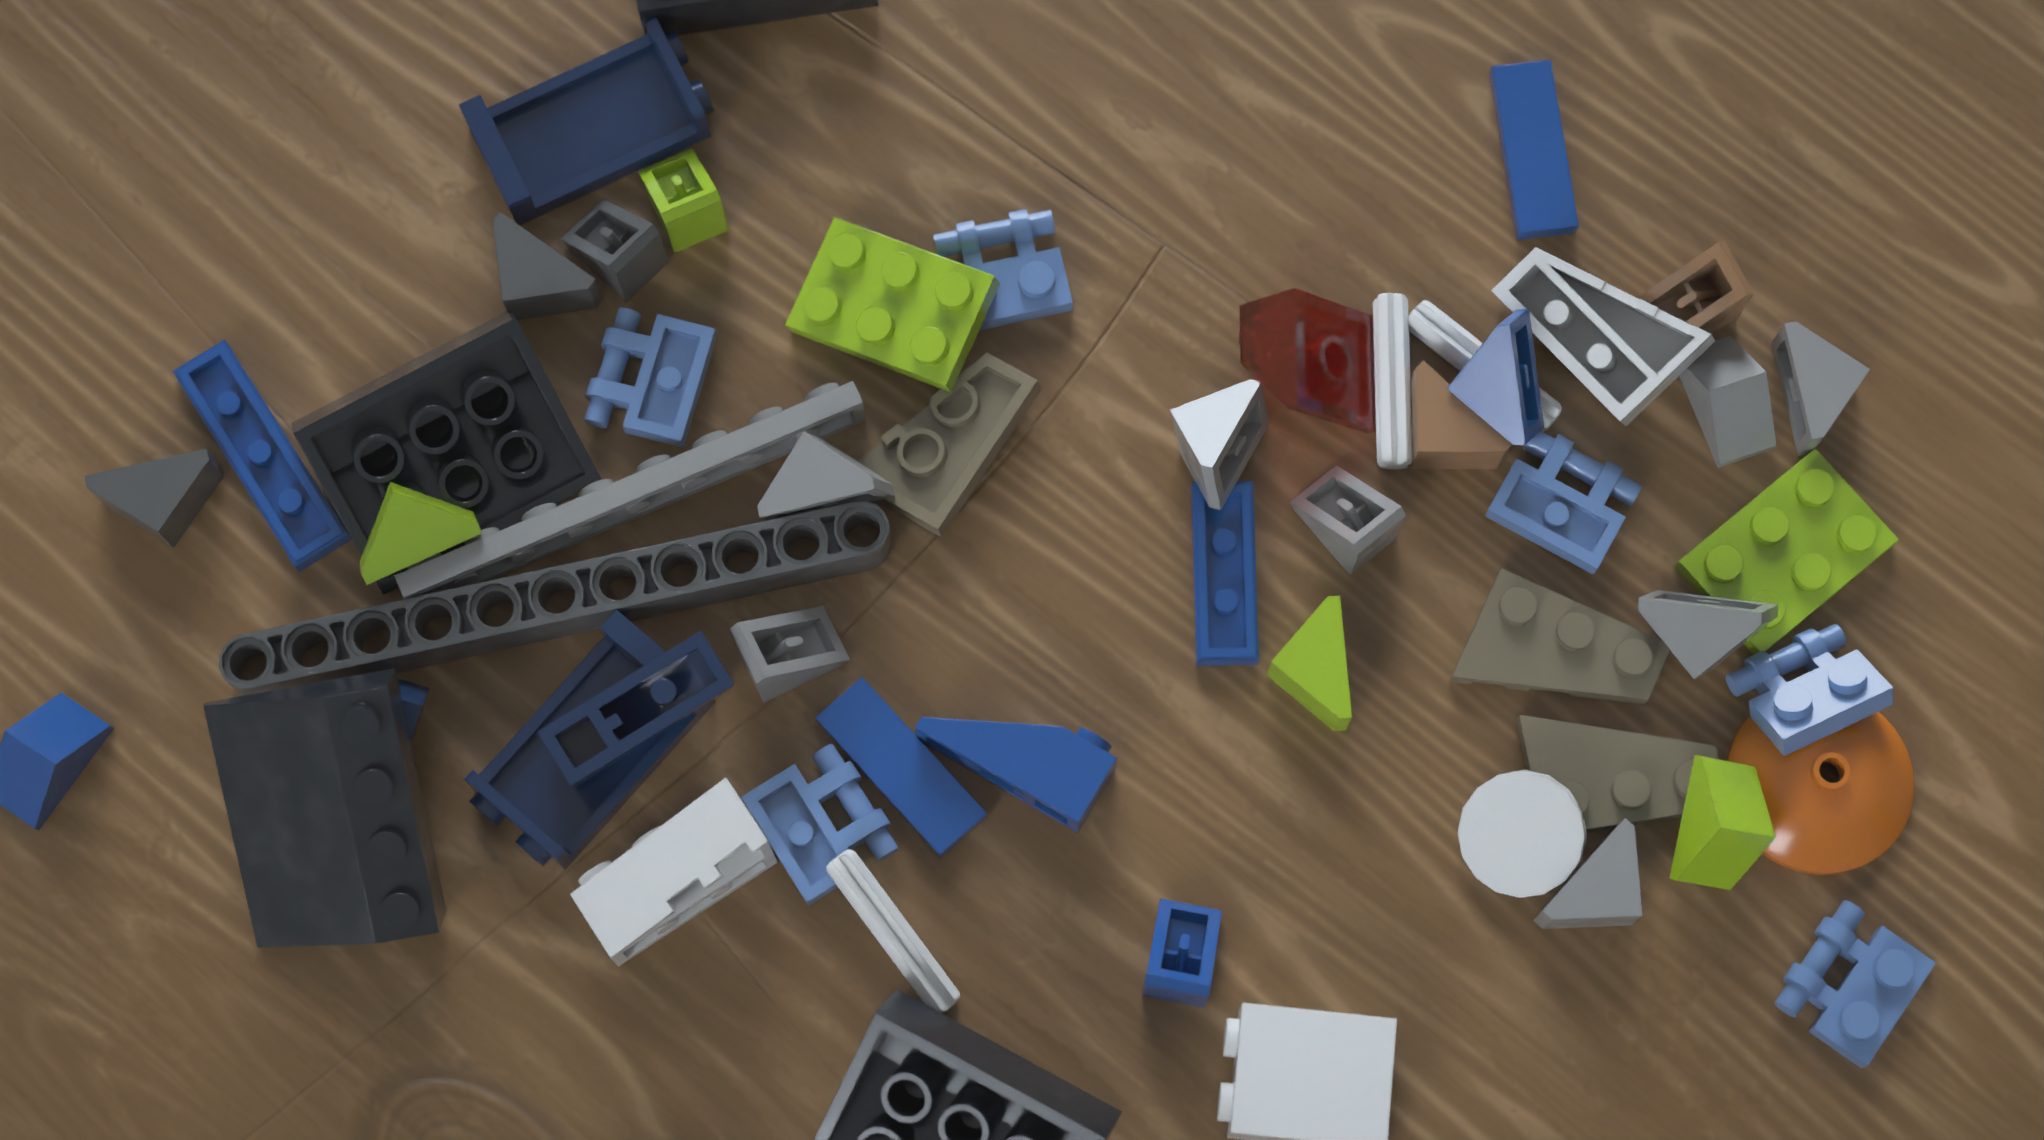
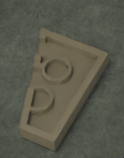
(1612, 770)

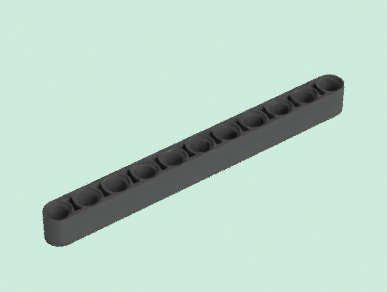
(591, 608)

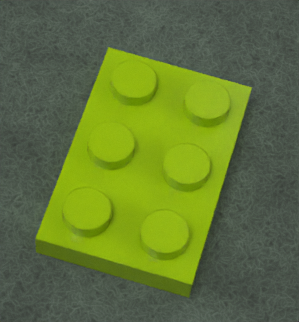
(892, 304)
(1790, 547)

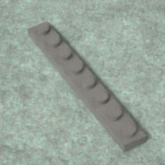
(652, 487)

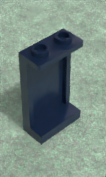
(590, 124)
(528, 784)

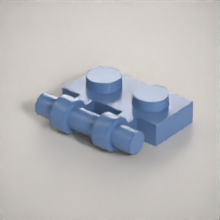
(1030, 282)
(667, 382)
(1556, 514)
(1816, 703)
(801, 830)
(1871, 994)

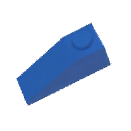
(1033, 762)

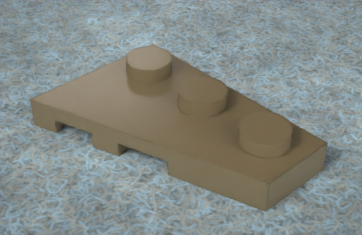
(952, 442)
(1555, 644)

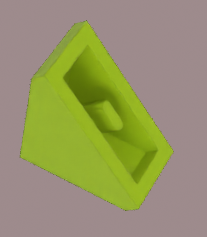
(684, 200)
(412, 529)
(1315, 666)
(1721, 824)

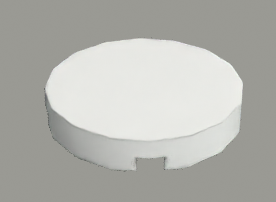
(1522, 833)

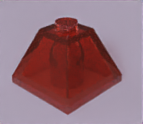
(1312, 356)

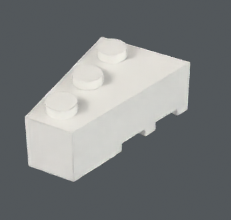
(1602, 334)
(673, 873)

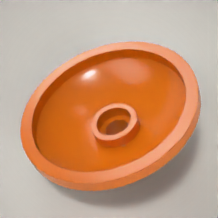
(1828, 824)

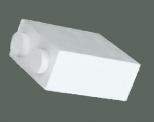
(1307, 1074)

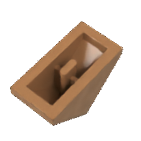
(1705, 291)
(1447, 430)

